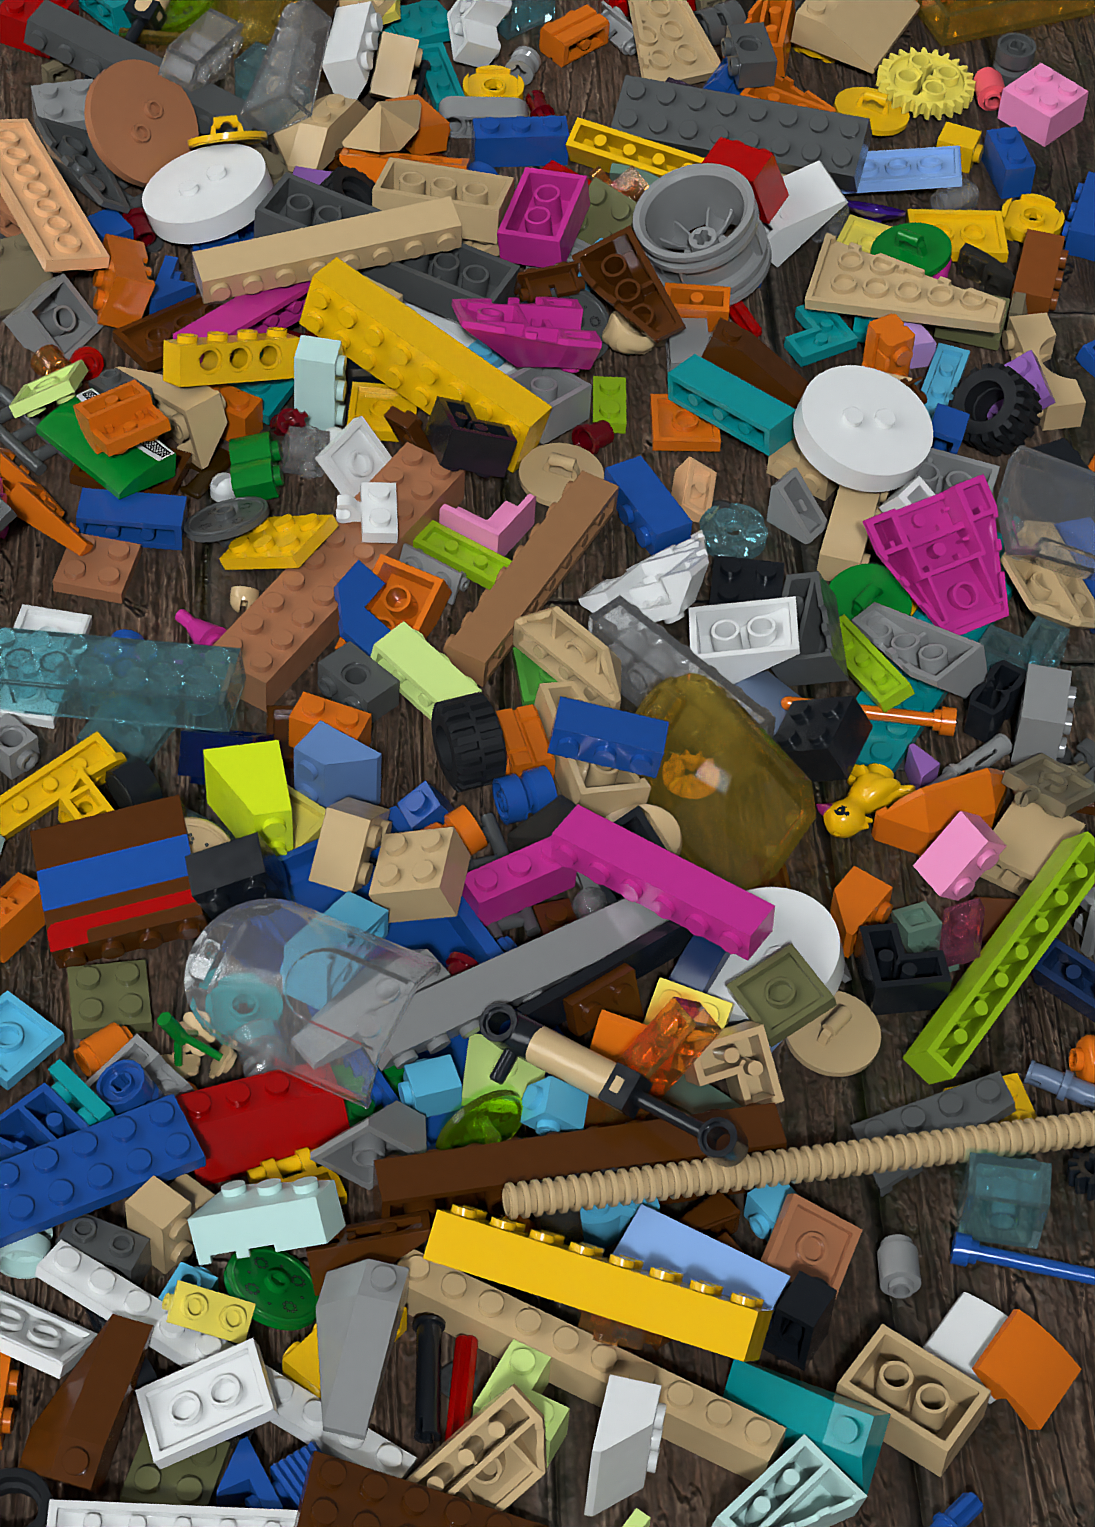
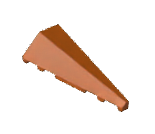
(36, 505)

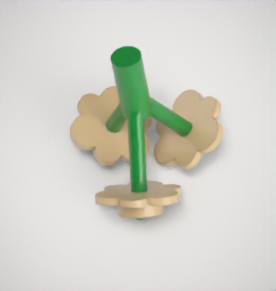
(188, 1037)

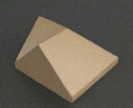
(386, 126)

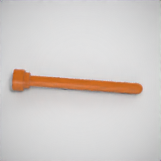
(940, 720)

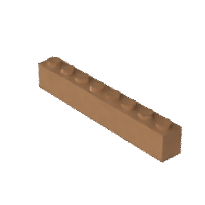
(532, 575)

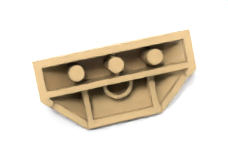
(316, 139)
(1052, 594)
(570, 654)
(491, 1455)

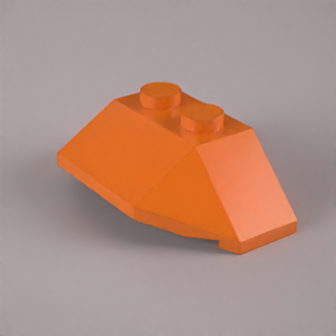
(373, 162)
(924, 814)

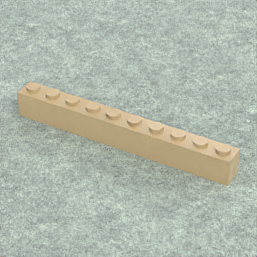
(582, 1366)

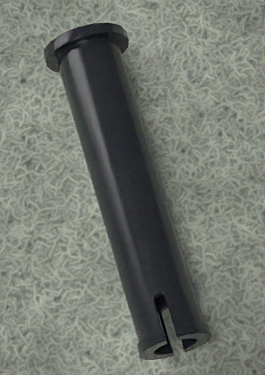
(428, 1377)

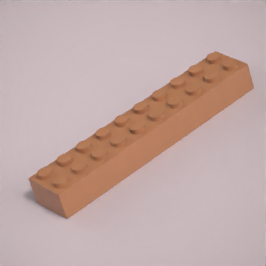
(299, 610)

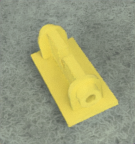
(209, 1312)

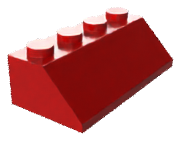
(259, 1121)

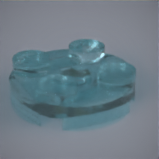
(739, 517)

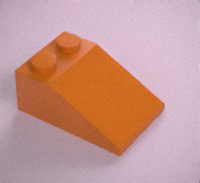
(407, 597)

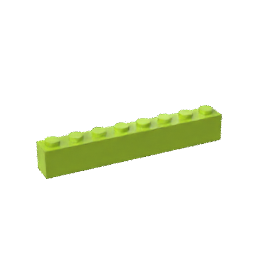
(1005, 961)

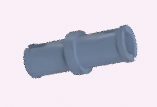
(1061, 1084)

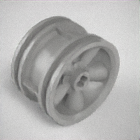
(699, 197)

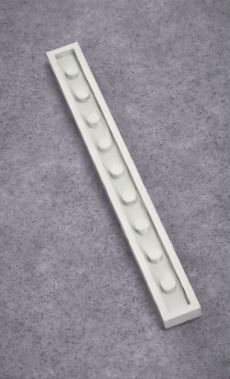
(298, 1409)

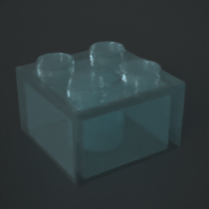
(1004, 1199)

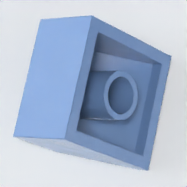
(336, 767)

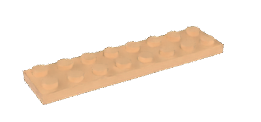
(45, 204)

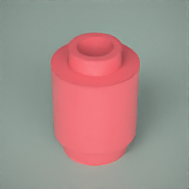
(988, 88)

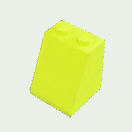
(251, 792)

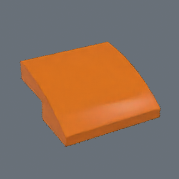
(1026, 1369)

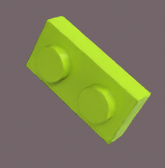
(609, 401)

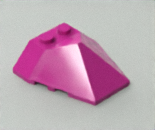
(532, 333)
(947, 555)

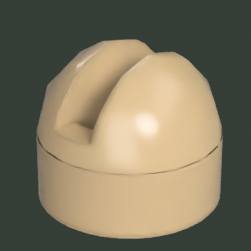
(243, 596)

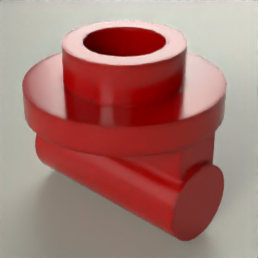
(92, 360)

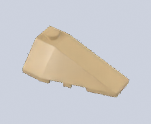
(193, 414)

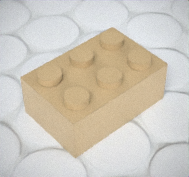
(928, 1399)

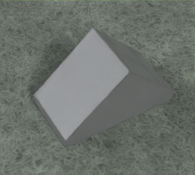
(795, 508)

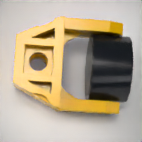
(127, 781)

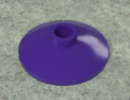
(874, 211)

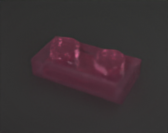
(962, 932)

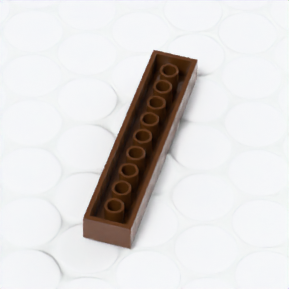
(479, 1171)

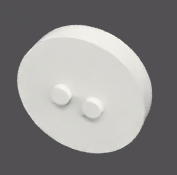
(206, 193)
(863, 428)
(796, 921)

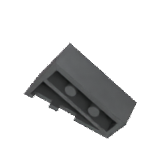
(819, 631)

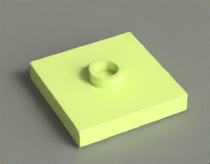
(480, 1062)

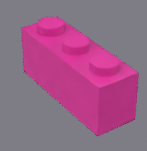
(516, 882)

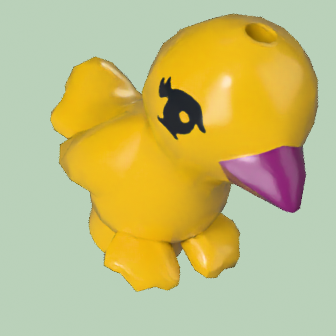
(870, 790)

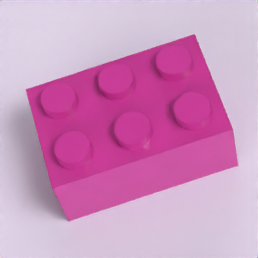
(543, 217)

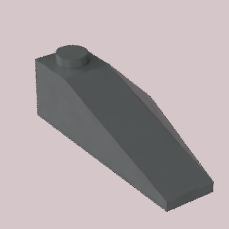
(80, 164)

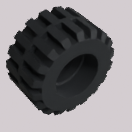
(1011, 423)
(468, 741)

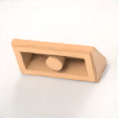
(694, 488)

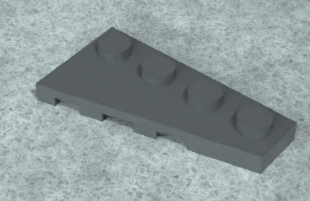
(971, 1103)

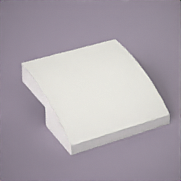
(965, 1334)

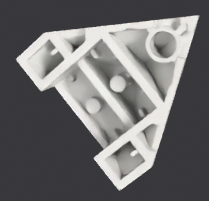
(659, 584)

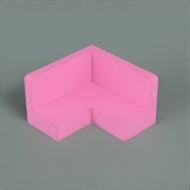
(497, 533)

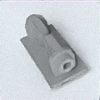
(624, 36)
(418, 559)

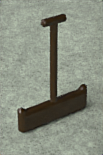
(201, 482)

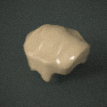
(626, 337)

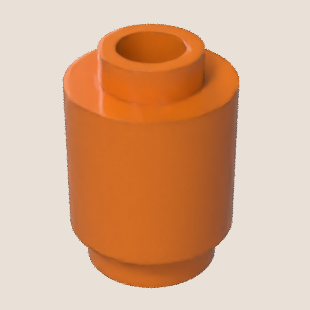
(101, 1047)

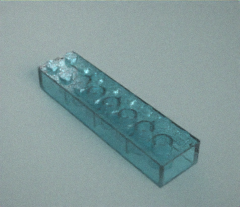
(120, 679)

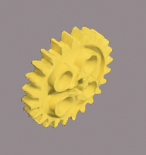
(941, 93)

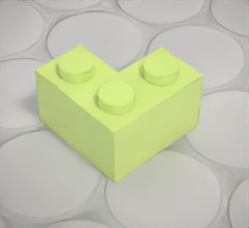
(530, 1373)

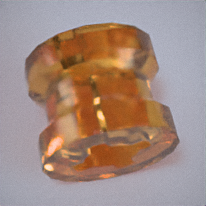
(48, 360)

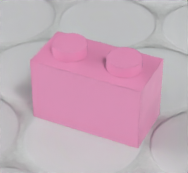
(960, 856)

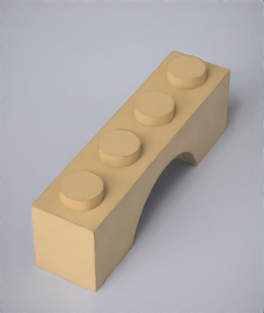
(1037, 334)

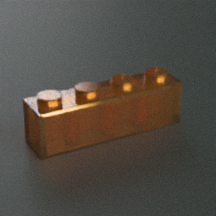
(661, 1054)

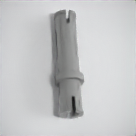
(993, 750)

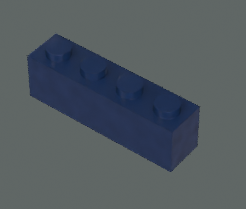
(1067, 977)

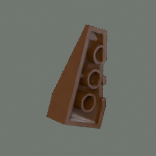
(628, 282)
(753, 362)
(85, 1417)

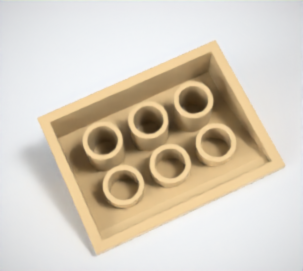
(853, 29)

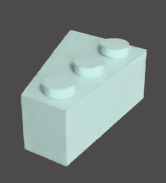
(320, 381)
(264, 1215)
(796, 1492)

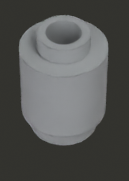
(898, 1266)

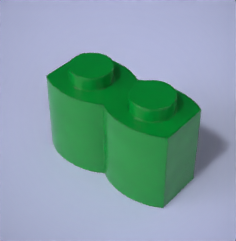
(255, 466)

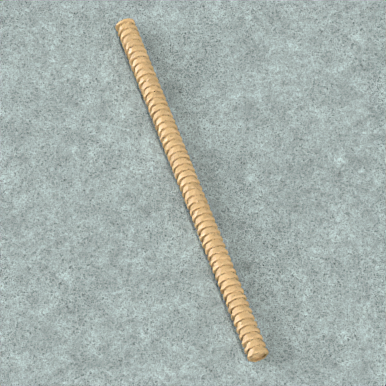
(798, 1165)

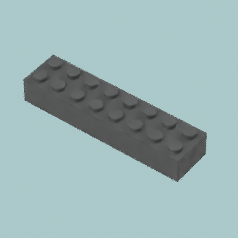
(697, 117)
(424, 281)

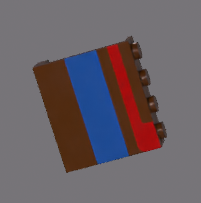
(116, 882)

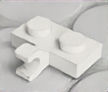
(375, 511)

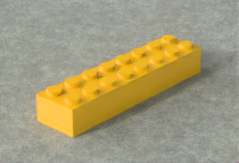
(416, 354)
(598, 1284)

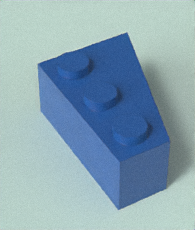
(36, 1121)

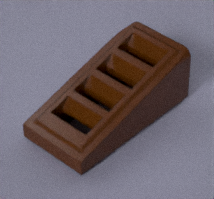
(713, 1216)

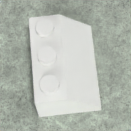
(352, 48)
(624, 1442)

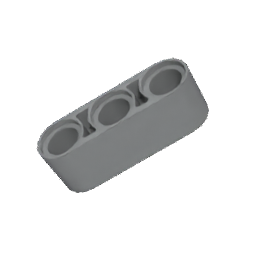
(462, 109)

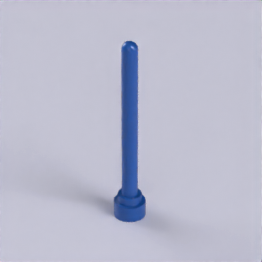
(967, 1250)

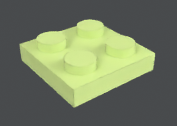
(56, 386)

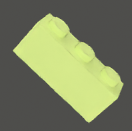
(421, 669)

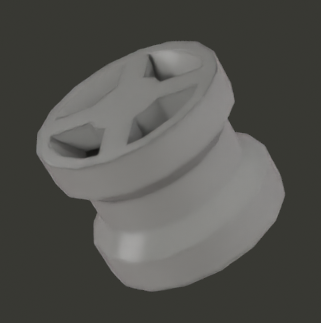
(524, 63)

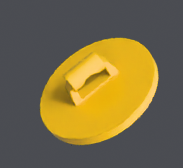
(875, 105)
(239, 137)

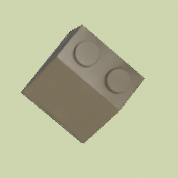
(19, 272)

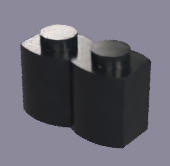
(994, 701)

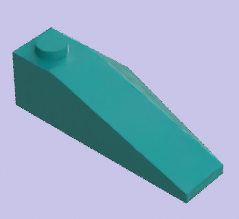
(837, 1425)

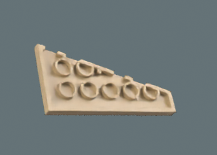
(671, 41)
(879, 285)

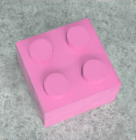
(1042, 104)

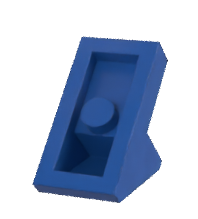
(170, 286)
(246, 1481)

